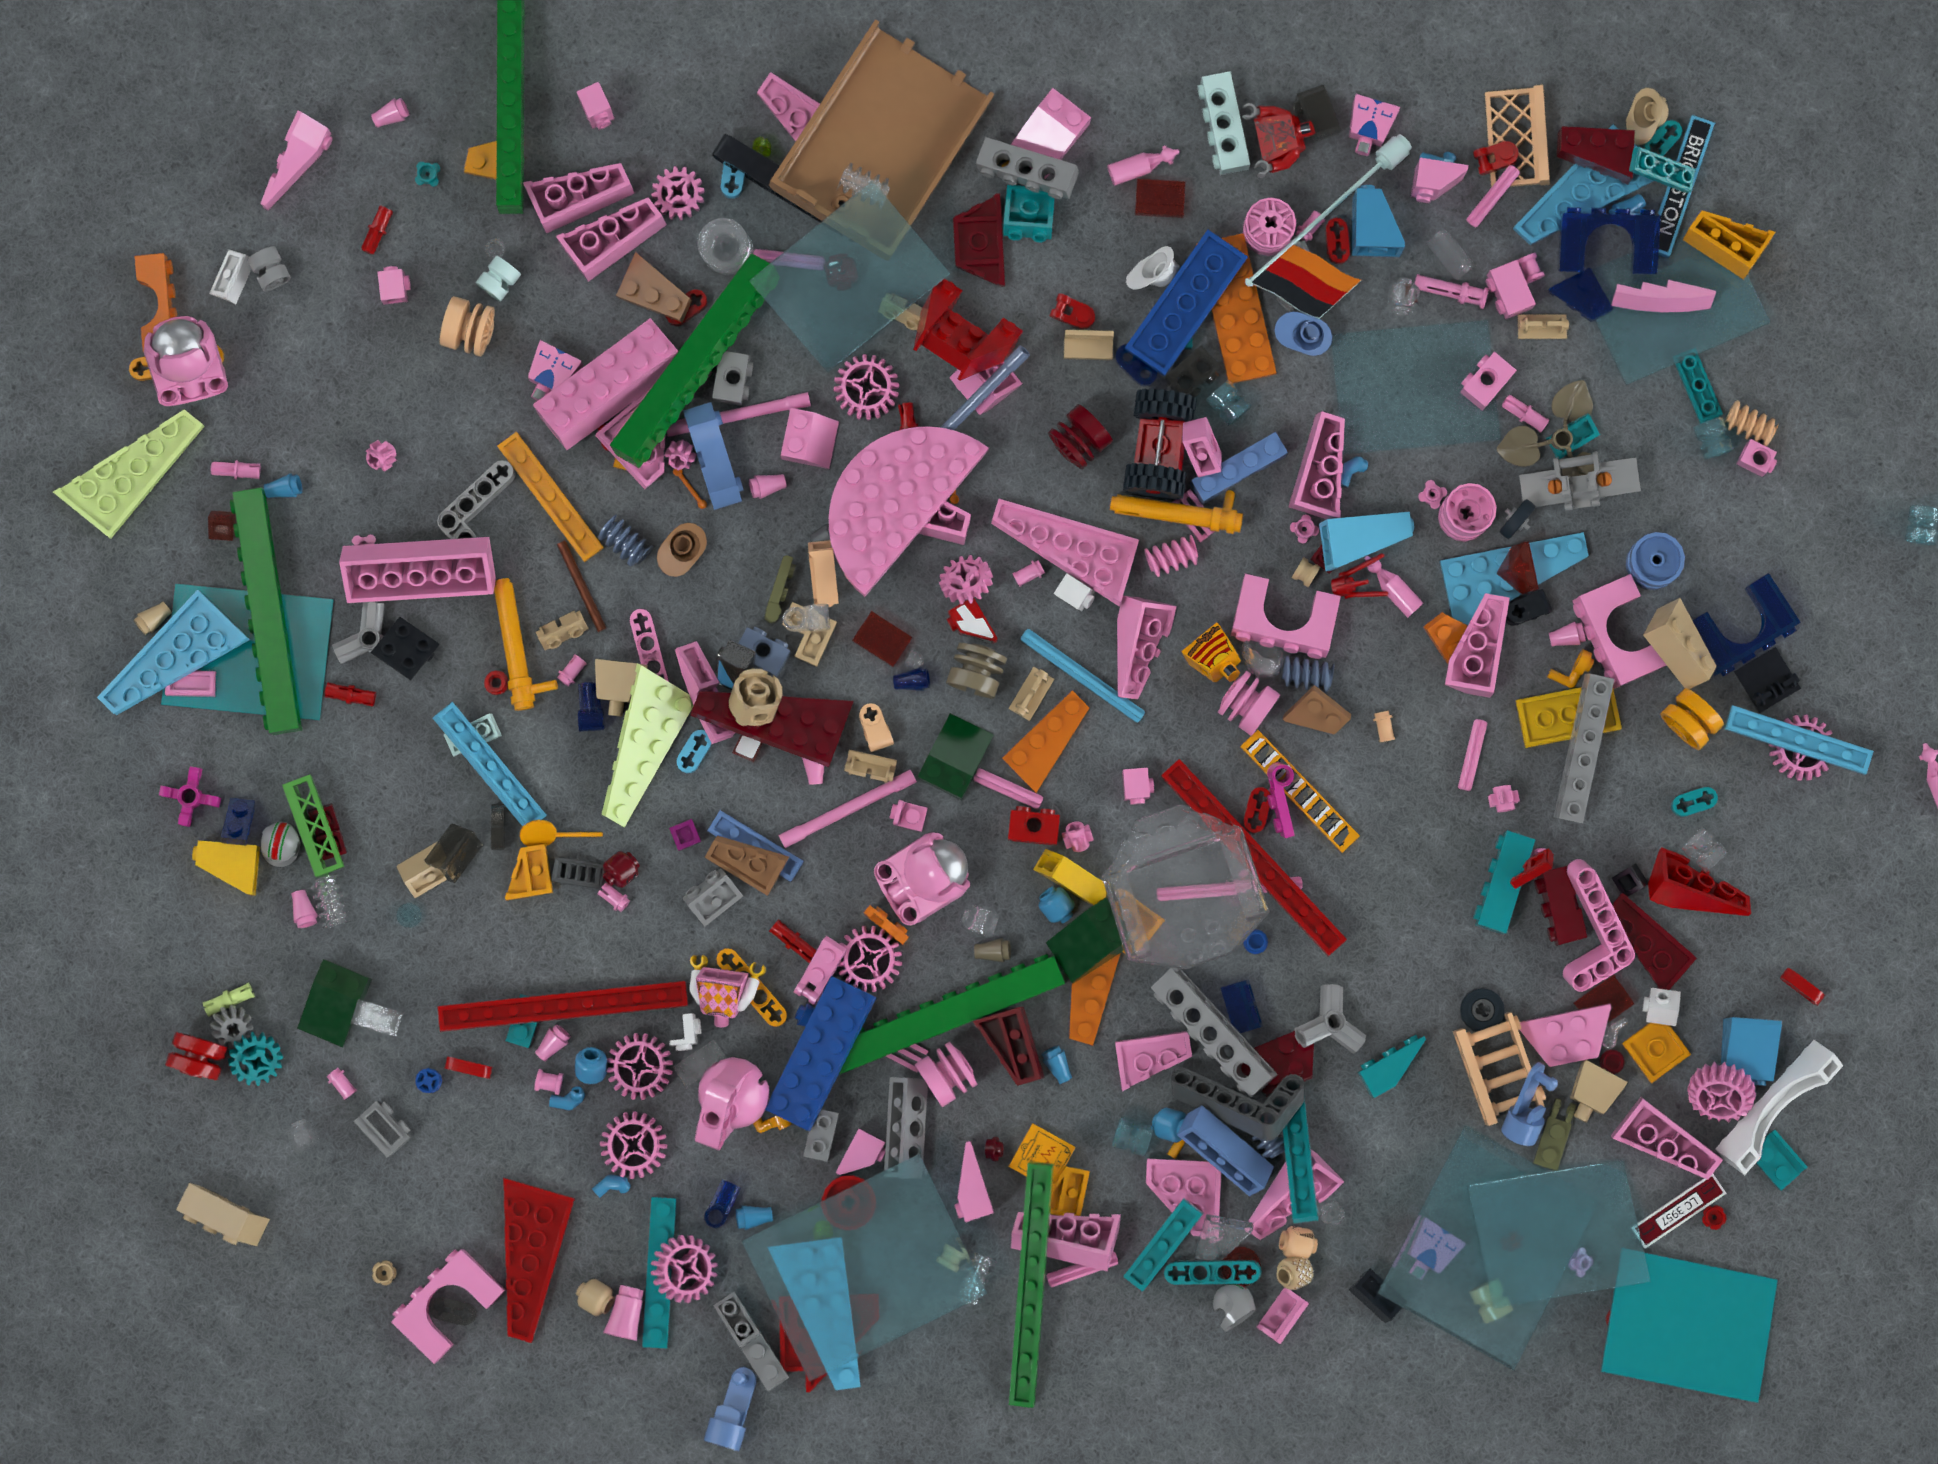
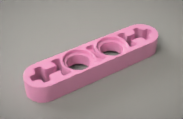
(653, 654)

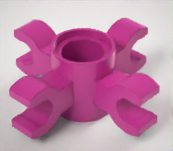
(194, 777)

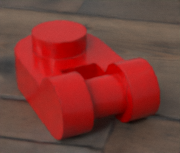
(1505, 154)
(1081, 315)

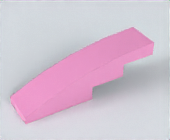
(1656, 298)
(700, 677)

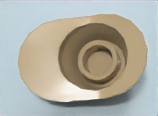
(1646, 114)

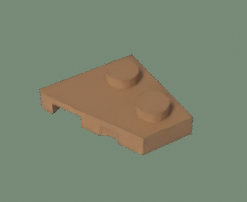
(1317, 712)

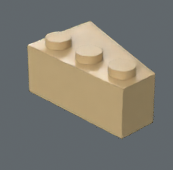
(1680, 644)
(221, 1216)

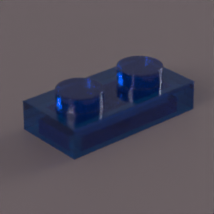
(238, 821)

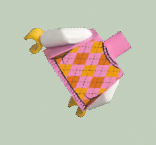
(722, 991)

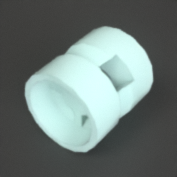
(498, 278)

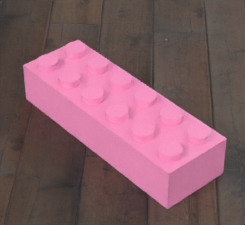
(606, 384)
(417, 570)

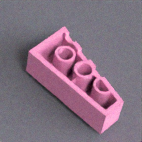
(577, 194)
(611, 237)
(948, 524)

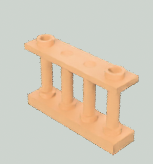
(1474, 1064)

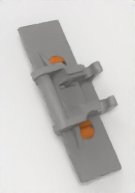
(1581, 491)

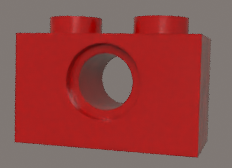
(1020, 833)

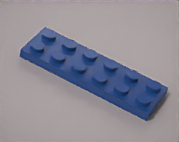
(1186, 302)
(820, 1053)

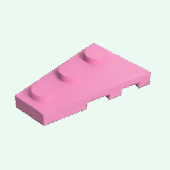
(1149, 1055)

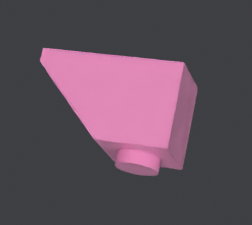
(862, 1153)

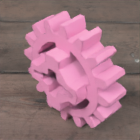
(671, 201)
(966, 579)

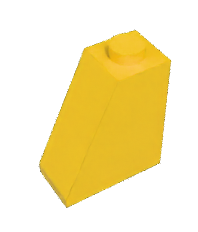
(230, 863)
(1071, 877)

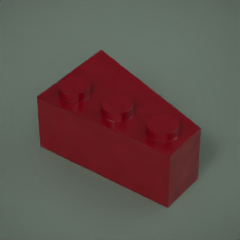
(1598, 149)
(1560, 906)
(1013, 1043)

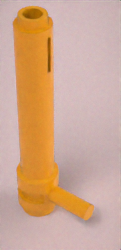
(1215, 519)
(519, 681)

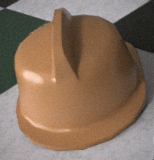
(681, 549)

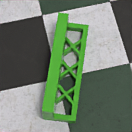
(307, 831)

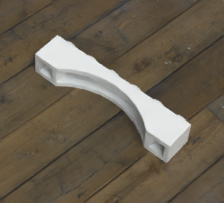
(1745, 1142)

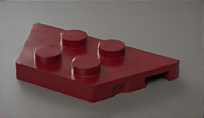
(980, 241)
(1285, 1058)

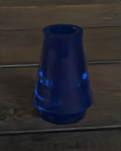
(915, 679)

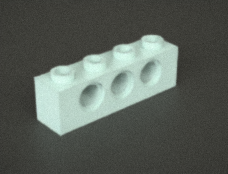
(1222, 86)

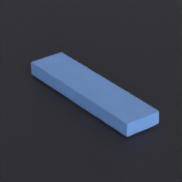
(730, 828)

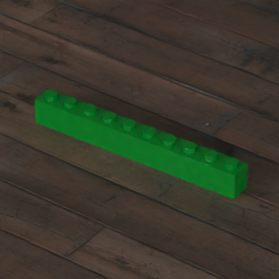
(510, 107)
(690, 366)
(266, 610)
(953, 1011)

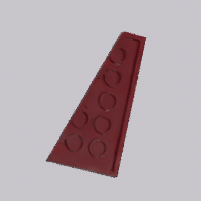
(799, 727)

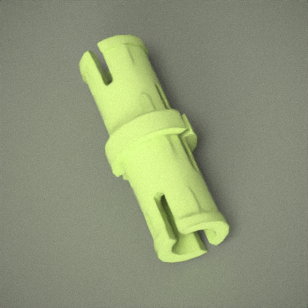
(227, 998)

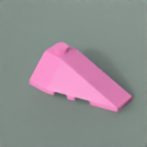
(304, 146)
(1138, 634)
(1477, 655)
(1276, 1203)

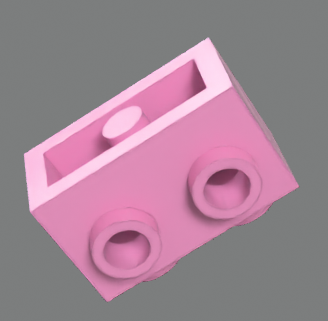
(1510, 290)

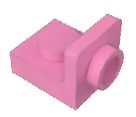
(908, 815)

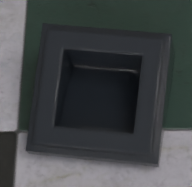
(1630, 880)

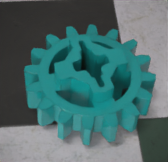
(251, 1049)

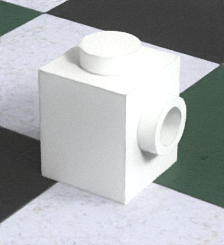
(1075, 592)
(1662, 1006)

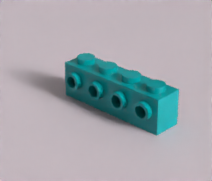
(1498, 893)

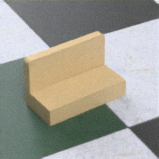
(1088, 344)
(418, 875)

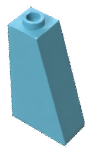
(1360, 536)

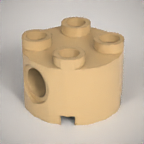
(755, 697)

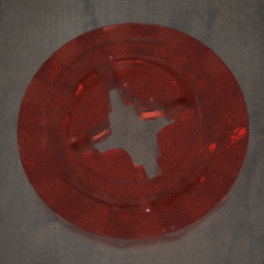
(1245, 1254)

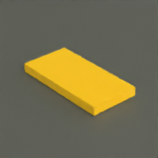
(1552, 716)

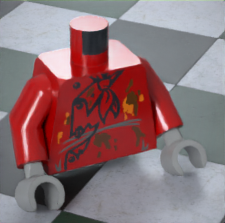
(1279, 137)

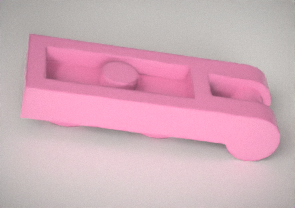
(820, 969)

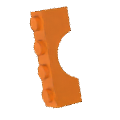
(154, 272)

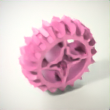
(855, 384)
(1793, 766)
(861, 944)
(636, 1082)
(1721, 1096)
(616, 1131)
(679, 1277)

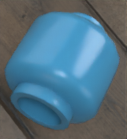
(1056, 905)
(591, 1065)
(1168, 1123)

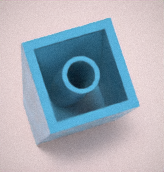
(1374, 225)
(1751, 1046)

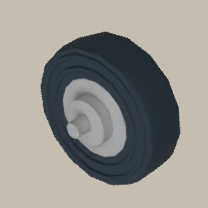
(1517, 519)

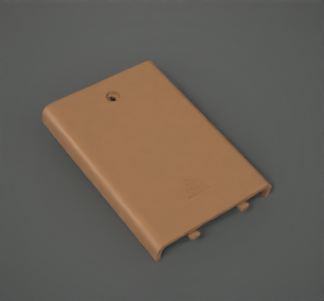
(889, 117)

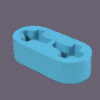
(726, 178)
(699, 754)

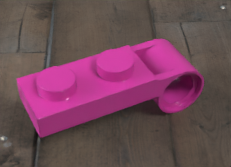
(1277, 799)

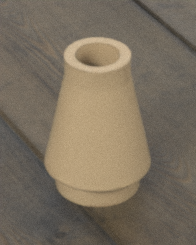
(151, 618)

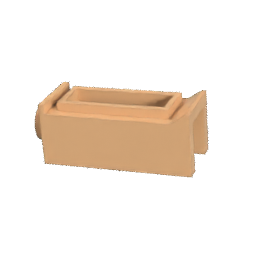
(823, 573)

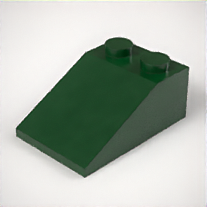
(955, 756)
(1087, 941)
(333, 1002)

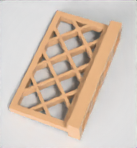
(1538, 130)

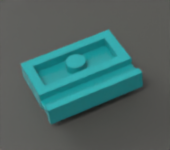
(1779, 1161)

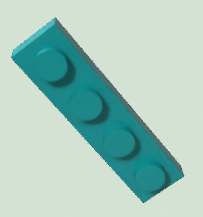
(1163, 1244)

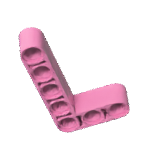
(1603, 924)

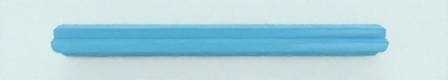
(1082, 675)

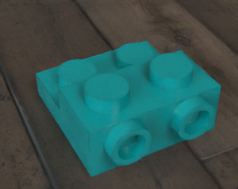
(1028, 214)

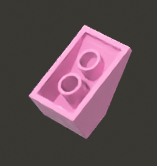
(1053, 127)
(972, 1191)

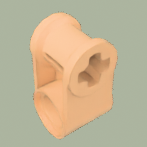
(876, 731)

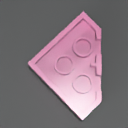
(649, 470)
(1192, 1180)

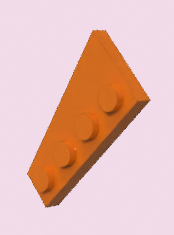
(1041, 747)
(1089, 1000)

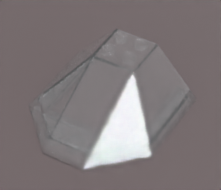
(1206, 887)

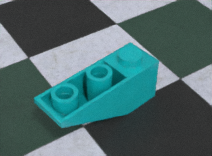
(1387, 1072)

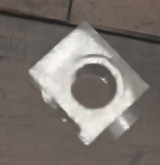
(980, 921)

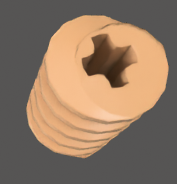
(1750, 423)

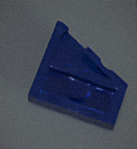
(1583, 295)

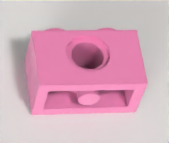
(595, 106)
(1482, 394)
(1202, 447)

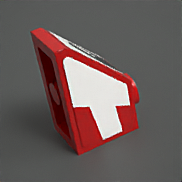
(971, 622)

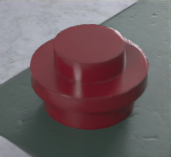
(1612, 1061)
(994, 1149)

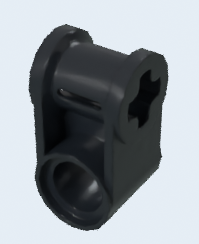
(1530, 608)

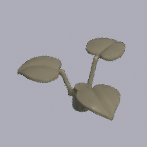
(1521, 444)

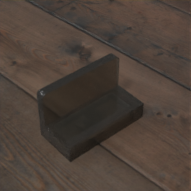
(454, 852)

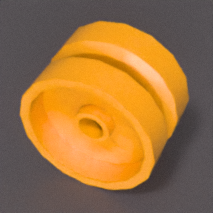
(1692, 719)

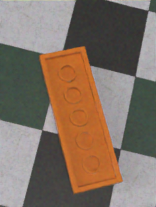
(1242, 325)

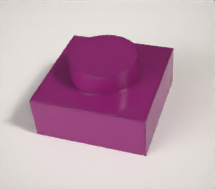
(685, 835)

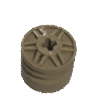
(976, 669)

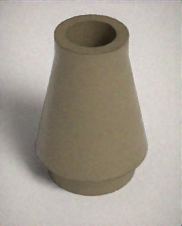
(995, 950)

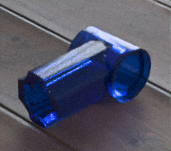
(590, 713)
(722, 1201)

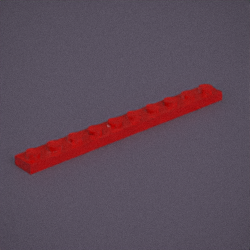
(1270, 875)
(562, 1006)

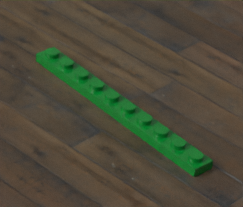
(1031, 1284)

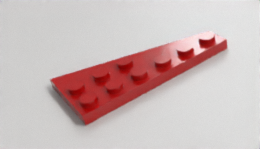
(533, 1240)

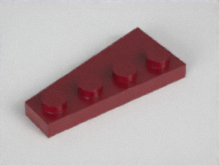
(1654, 947)

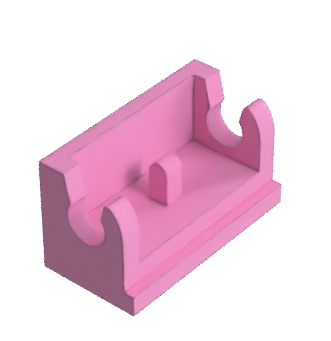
(1282, 1315)

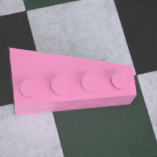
(1319, 476)
(1665, 1140)
(1077, 1238)

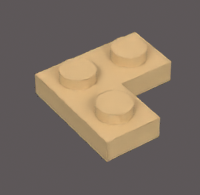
(813, 642)

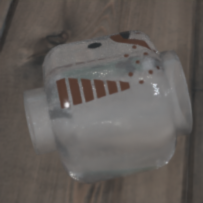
(1403, 297)

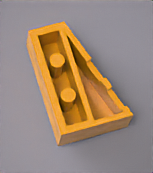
(1728, 242)

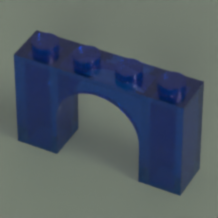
(1578, 225)
(1776, 620)

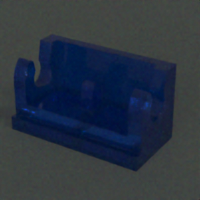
(1241, 1006)

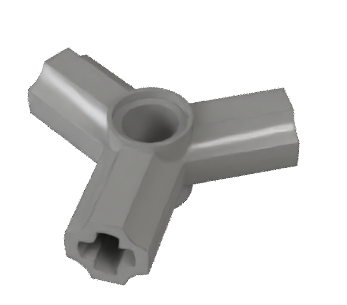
(354, 645)
(1331, 1007)

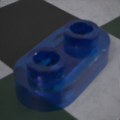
(1134, 368)

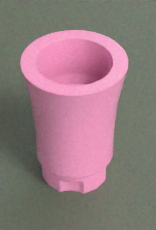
(625, 1313)

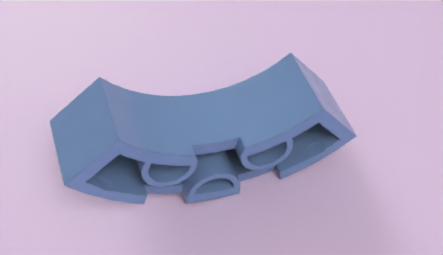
(712, 455)

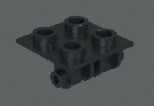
(405, 648)
(1767, 680)

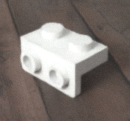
(691, 1028)

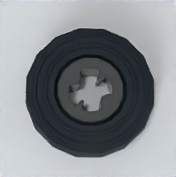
(1487, 998)

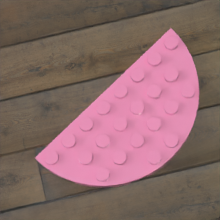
(893, 494)

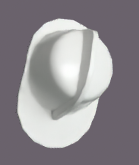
(1155, 270)

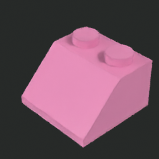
(1435, 178)
(971, 384)
(809, 438)

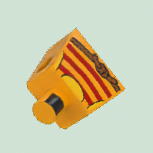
(1213, 655)

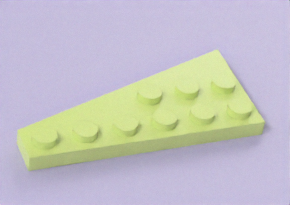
(125, 478)
(647, 733)

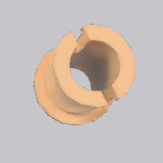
(1384, 726)

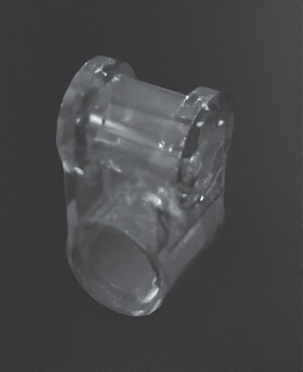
(813, 618)

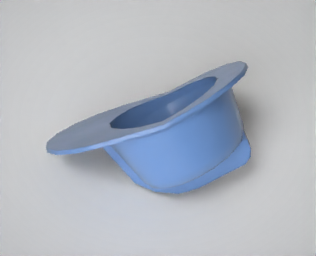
(1303, 333)

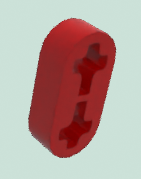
(1343, 240)
(693, 310)
(1251, 808)
(1802, 986)
(468, 1067)

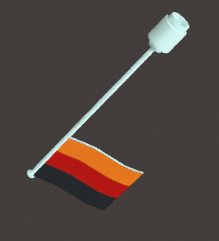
(1306, 278)

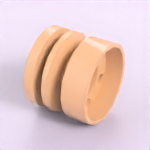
(472, 328)

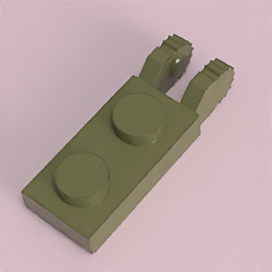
(779, 591)
(1554, 1137)

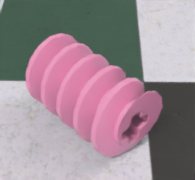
(1172, 556)

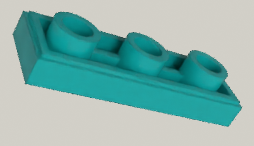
(1662, 169)
(1704, 399)

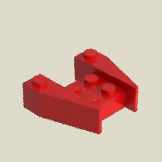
(959, 340)

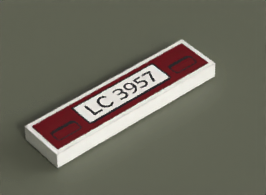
(1679, 1210)

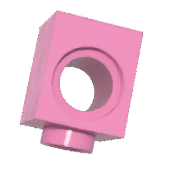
(1747, 462)

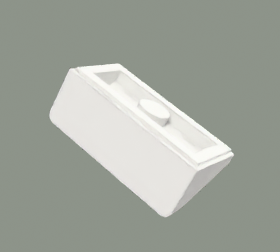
(231, 277)

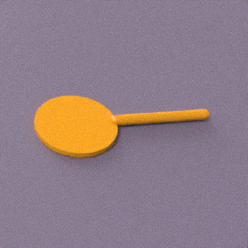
(544, 832)

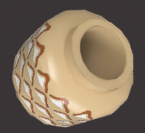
(1294, 1272)

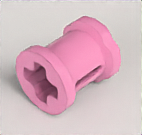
(1530, 268)
(548, 1082)

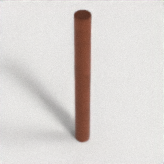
(581, 586)

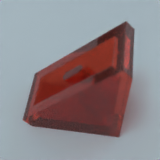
(1519, 569)

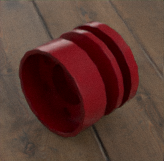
(1080, 436)

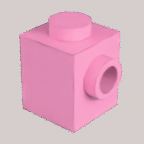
(393, 285)
(1137, 785)

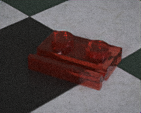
(1160, 198)
(882, 639)
(1606, 992)

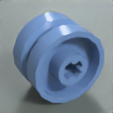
(1652, 575)

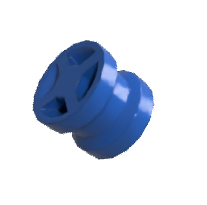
(424, 1082)

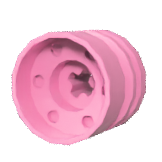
(1272, 239)
(1479, 507)
(1248, 703)
(946, 1074)

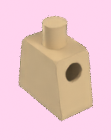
(615, 683)
(1595, 1090)

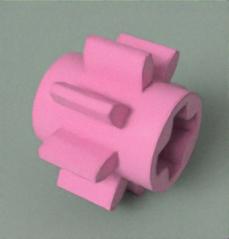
(680, 454)
(381, 455)
(1503, 798)
(1077, 836)

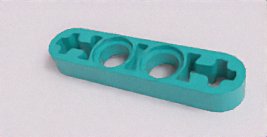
(1212, 1268)

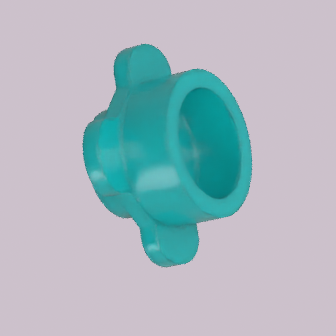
(422, 168)

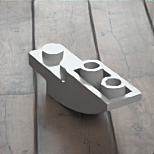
(751, 1341)

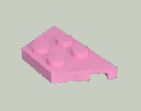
(1568, 1035)

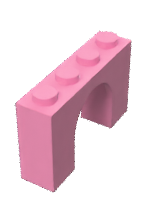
(1594, 611)
(1253, 625)
(415, 1318)

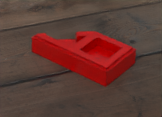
(1534, 867)

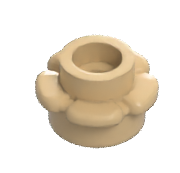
(384, 1279)

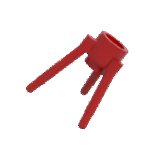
(1346, 585)

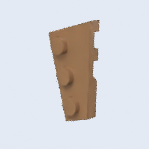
(652, 291)
(749, 863)

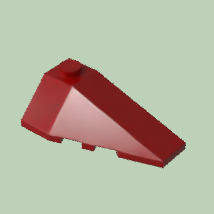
(1683, 887)

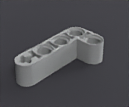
(480, 501)

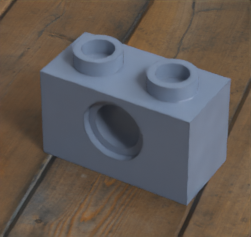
(778, 653)

